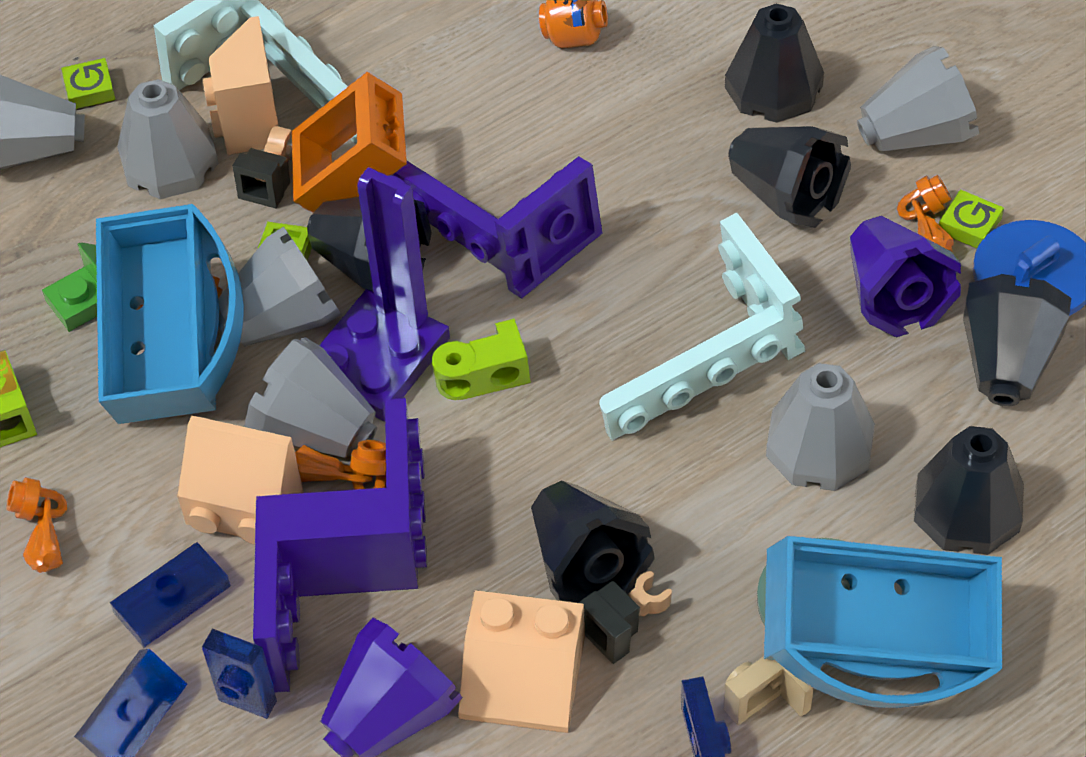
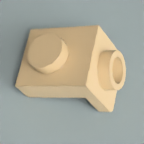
(758, 684)

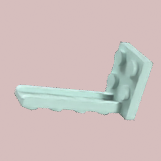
(201, 27)
(716, 361)

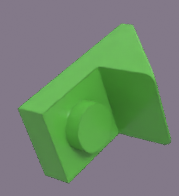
(75, 295)

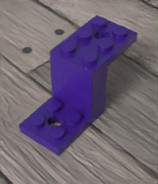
(338, 543)

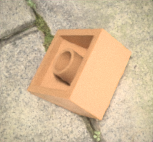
(241, 90)
(227, 470)
(521, 661)

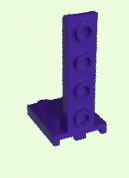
(529, 238)
(387, 331)

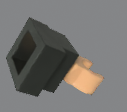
(265, 174)
(613, 616)

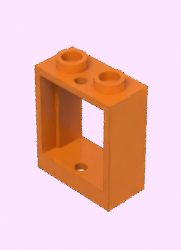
(364, 109)

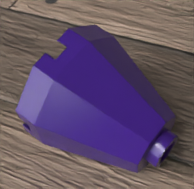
(901, 276)
(384, 694)

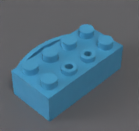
(166, 265)
(938, 625)

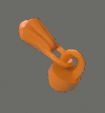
(935, 196)
(366, 462)
(43, 548)

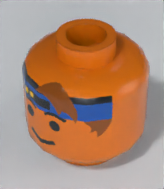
(572, 21)

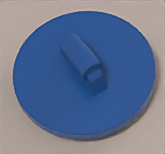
(1036, 252)

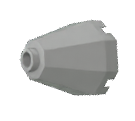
(919, 106)
(35, 124)
(164, 141)
(279, 293)
(311, 402)
(821, 430)

